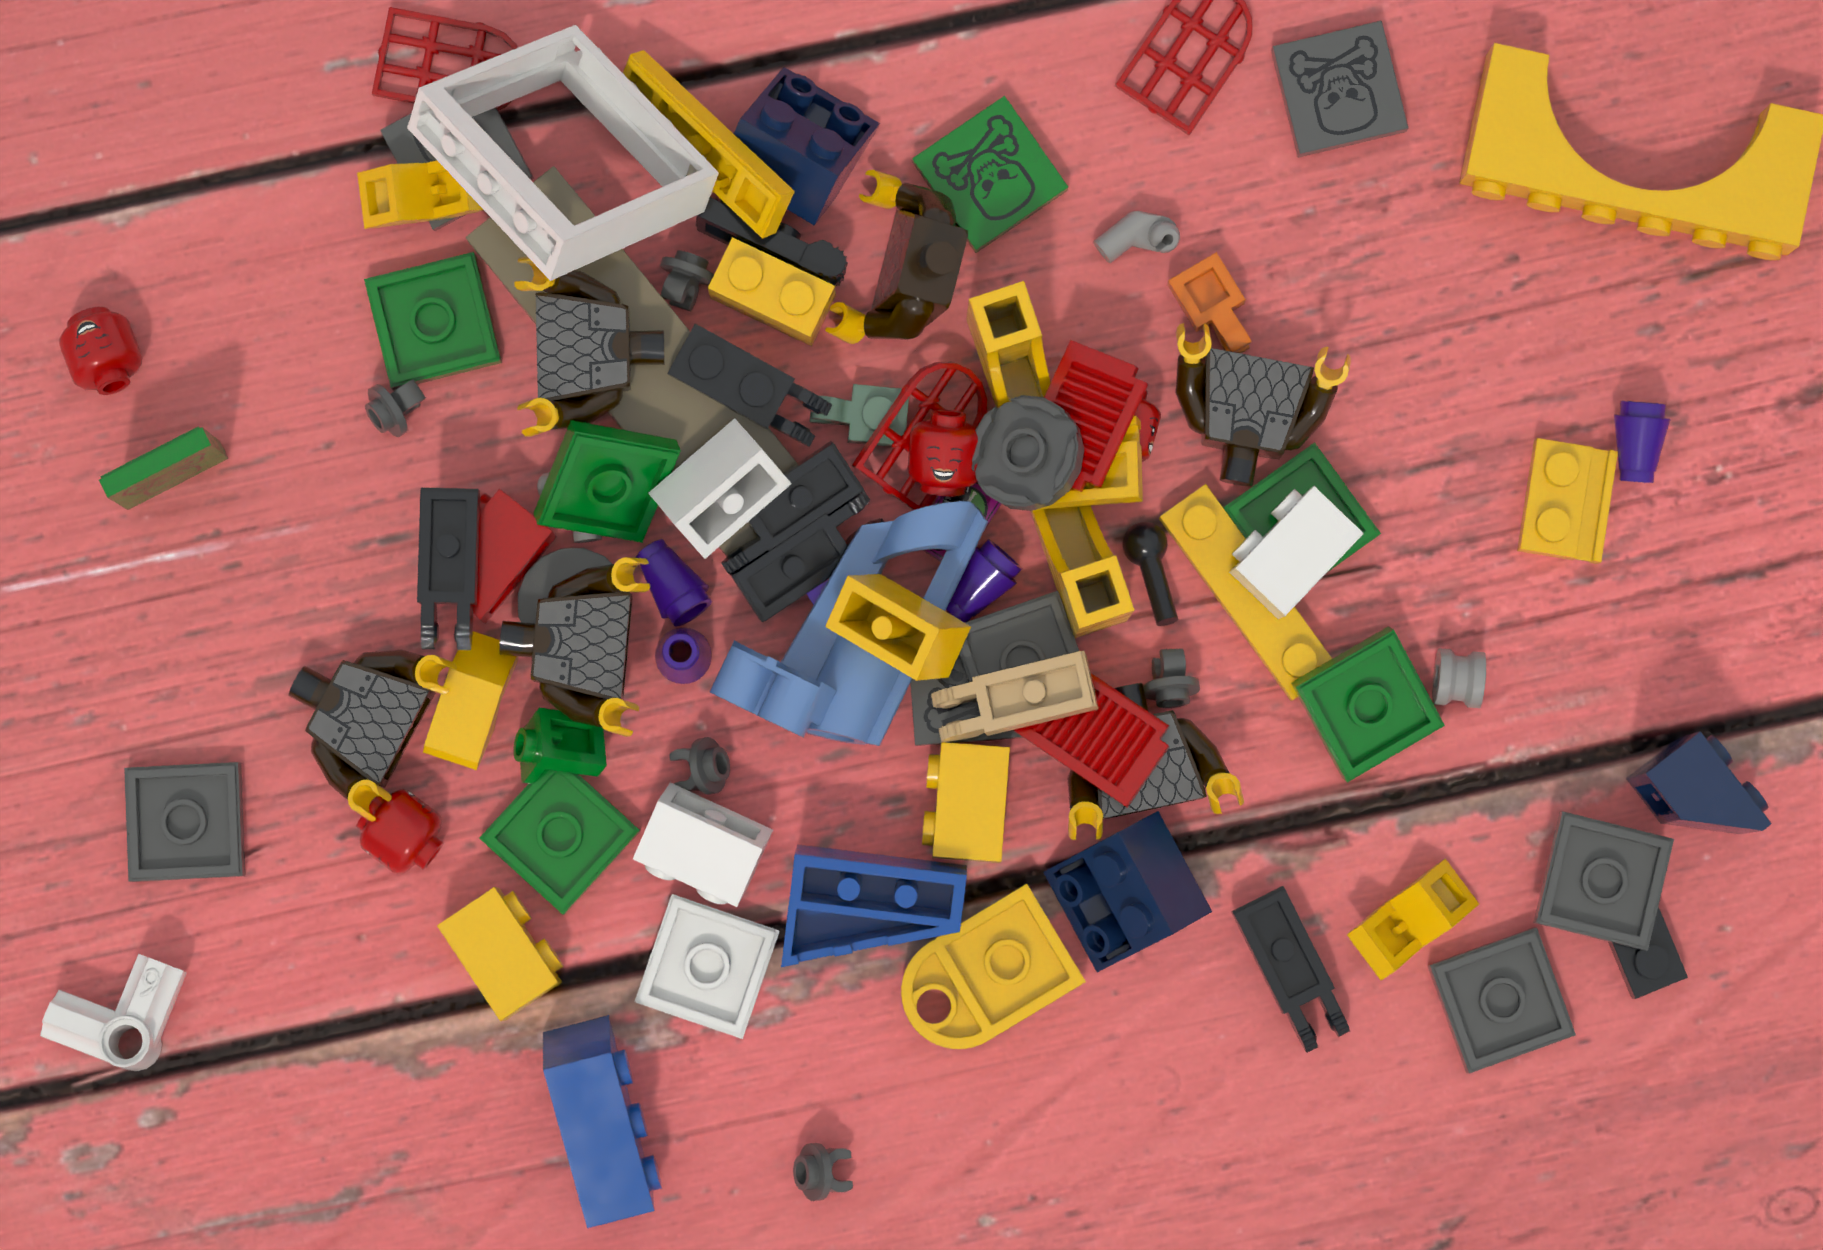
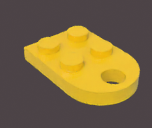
(993, 972)

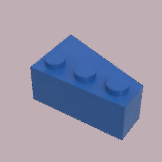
(867, 901)
(599, 1122)

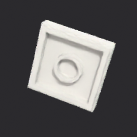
(707, 966)

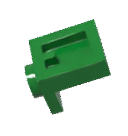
(560, 745)

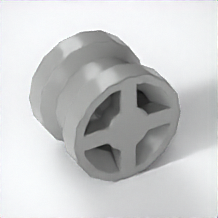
(1459, 678)

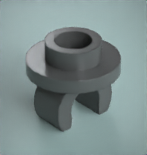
(684, 278)
(388, 409)
(1170, 684)
(707, 764)
(814, 1171)

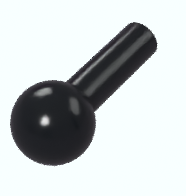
(1146, 546)

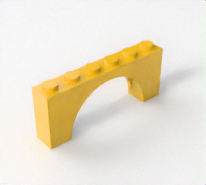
(1524, 154)
(1072, 541)

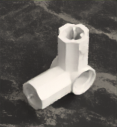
(97, 1029)

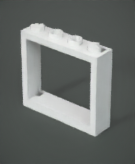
(447, 130)

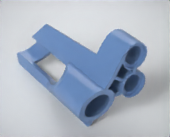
(825, 680)

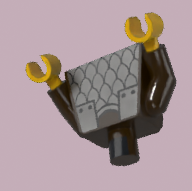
(917, 265)
(582, 349)
(1251, 402)
(582, 643)
(367, 718)
(1177, 779)

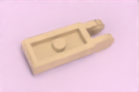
(1020, 696)

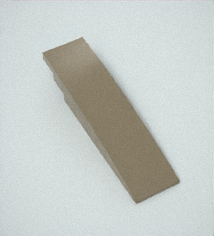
(656, 400)

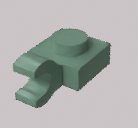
(864, 413)

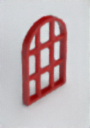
(431, 47)
(1193, 78)
(902, 442)

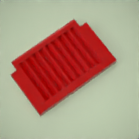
(1101, 400)
(1106, 746)

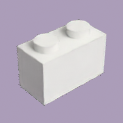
(719, 488)
(1294, 551)
(702, 845)

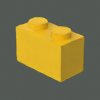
(772, 291)
(898, 626)
(968, 802)
(501, 952)

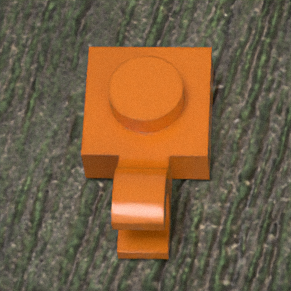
(1210, 297)

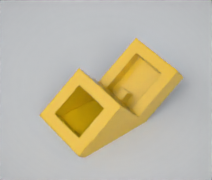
(411, 195)
(470, 708)
(1412, 919)

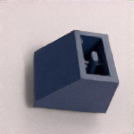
(806, 139)
(1696, 789)
(1128, 892)

